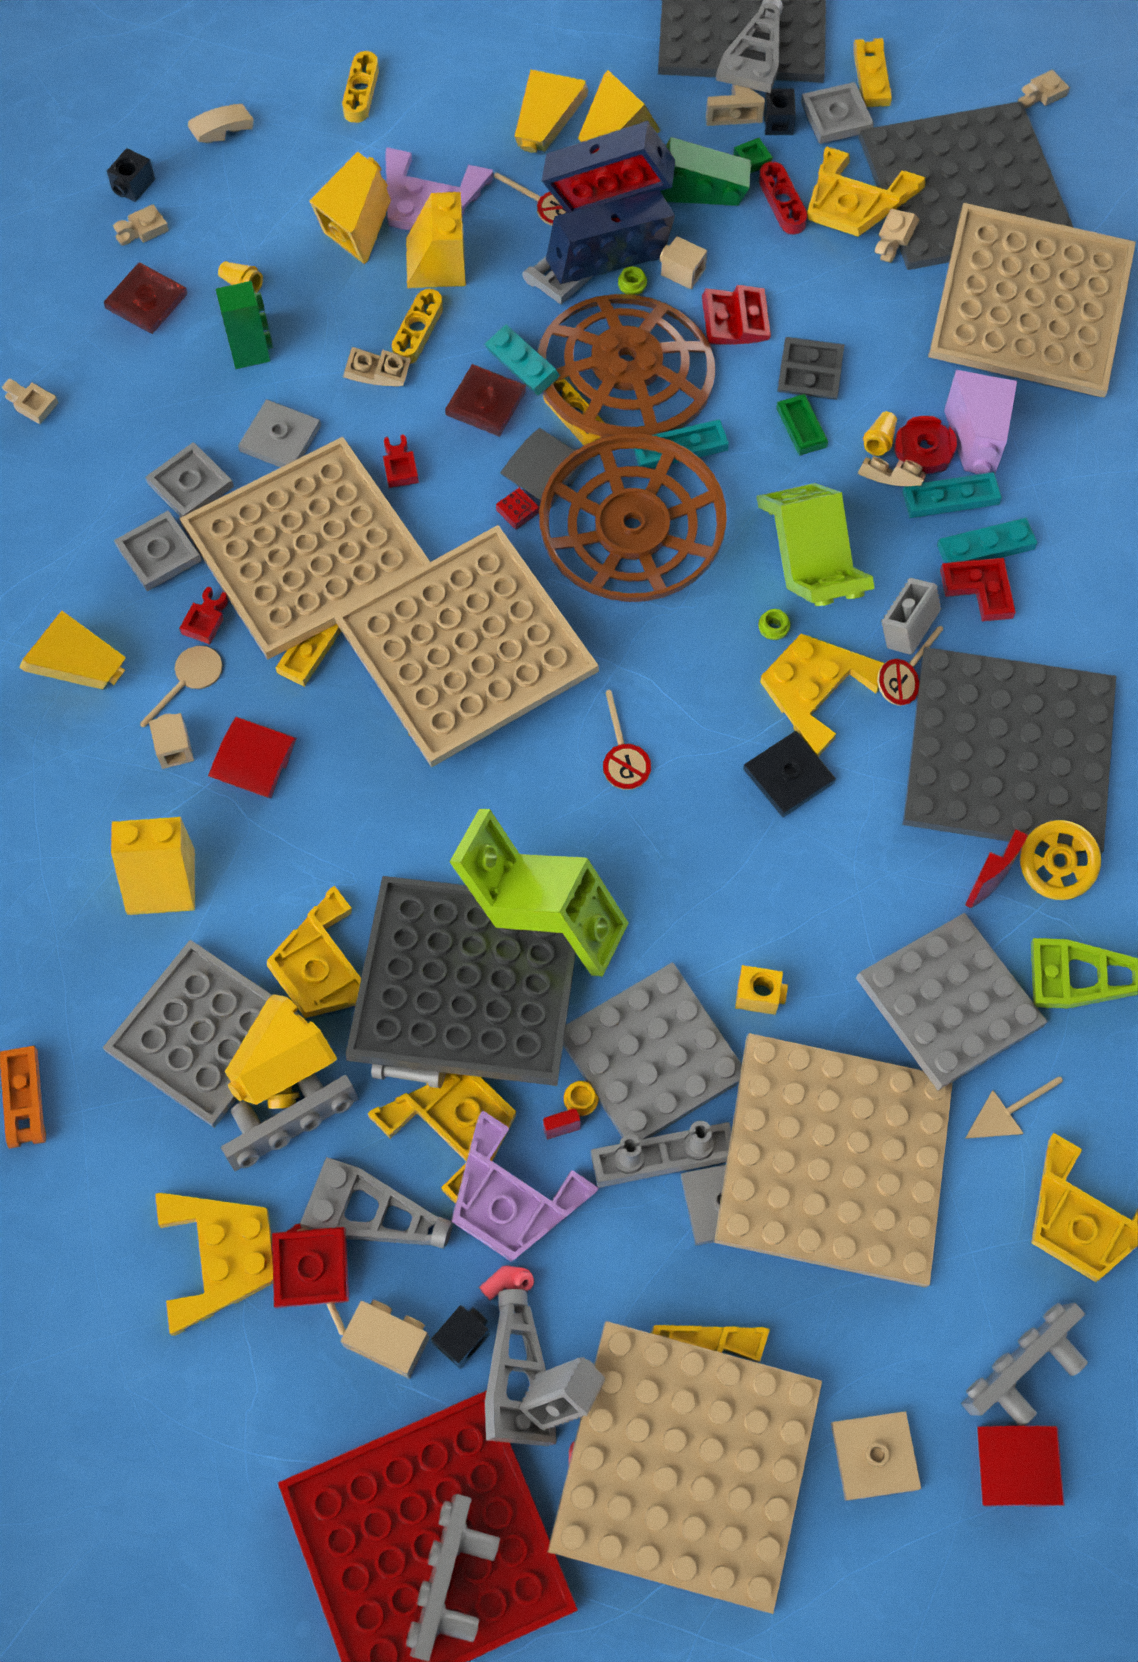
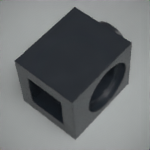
(779, 112)
(130, 175)
(461, 1335)

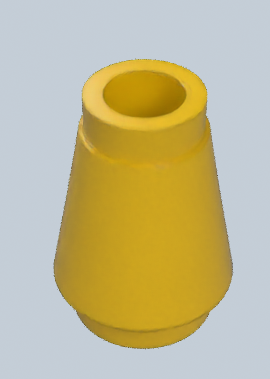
(239, 273)
(880, 434)

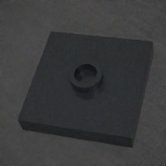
(789, 773)

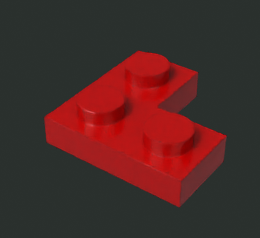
(985, 579)

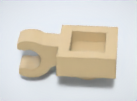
(1044, 88)
(143, 224)
(895, 231)
(30, 401)

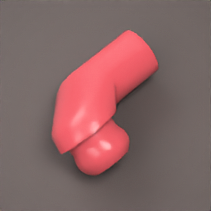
(507, 1278)

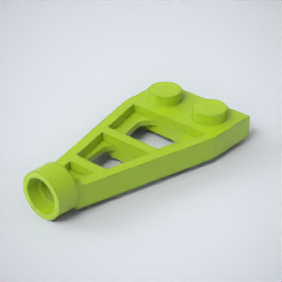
(1051, 974)

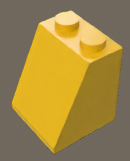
(353, 206)
(437, 244)
(154, 865)

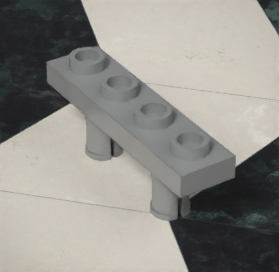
(278, 1130)
(661, 1154)
(1010, 1368)
(432, 1594)

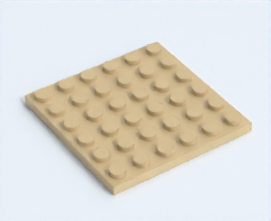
(1033, 300)
(303, 545)
(465, 645)
(835, 1161)
(687, 1468)

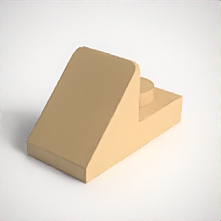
(740, 107)

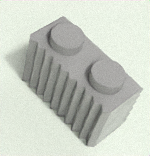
(911, 615)
(562, 1393)

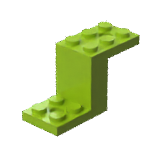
(815, 543)
(539, 892)

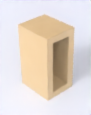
(386, 1338)

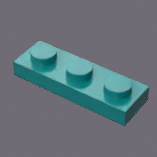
(522, 360)
(700, 439)
(952, 495)
(988, 542)

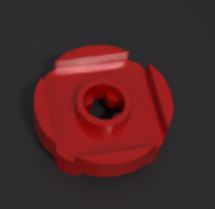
(931, 430)

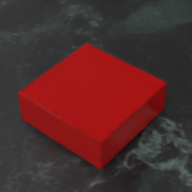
(561, 1123)

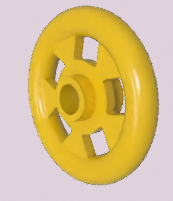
(1081, 841)

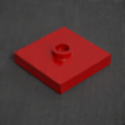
(310, 1267)

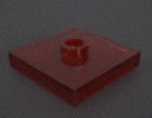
(145, 298)
(485, 400)

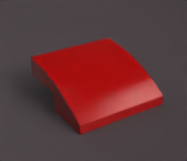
(736, 315)
(252, 757)
(995, 870)
(1020, 1466)

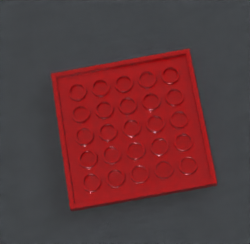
(372, 1525)

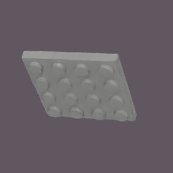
(951, 1001)
(190, 1031)
(652, 1054)

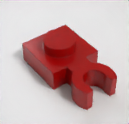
(399, 464)
(205, 619)

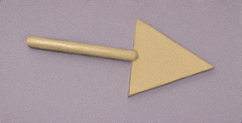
(996, 1119)

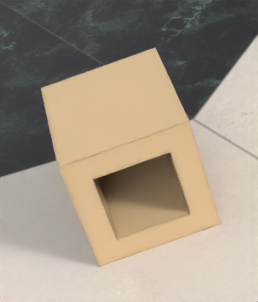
(683, 262)
(171, 740)

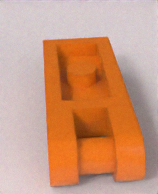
(22, 1096)

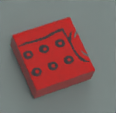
(517, 508)

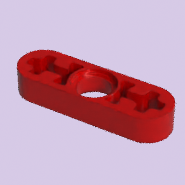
(782, 209)

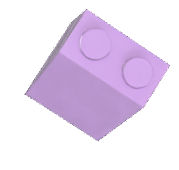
(980, 416)

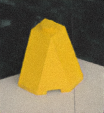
(547, 108)
(613, 110)
(74, 655)
(277, 1052)

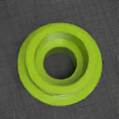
(634, 275)
(777, 617)

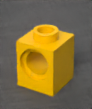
(749, 1000)

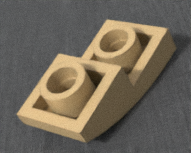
(214, 123)
(373, 369)
(904, 474)

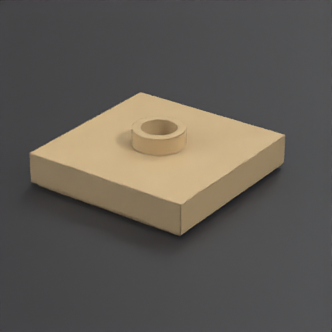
(875, 1456)

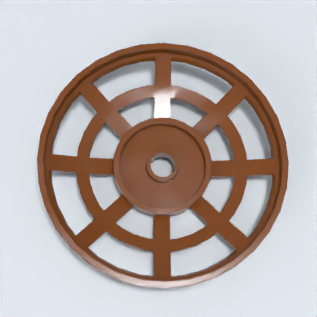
(628, 375)
(632, 504)

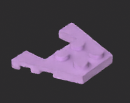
(410, 193)
(503, 1208)

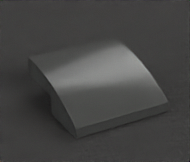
(811, 368)
(537, 461)

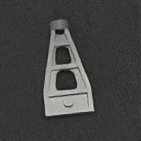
(750, 72)
(334, 1192)
(503, 1416)

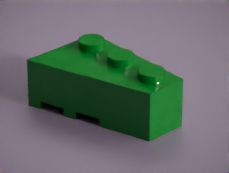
(706, 175)
(245, 324)

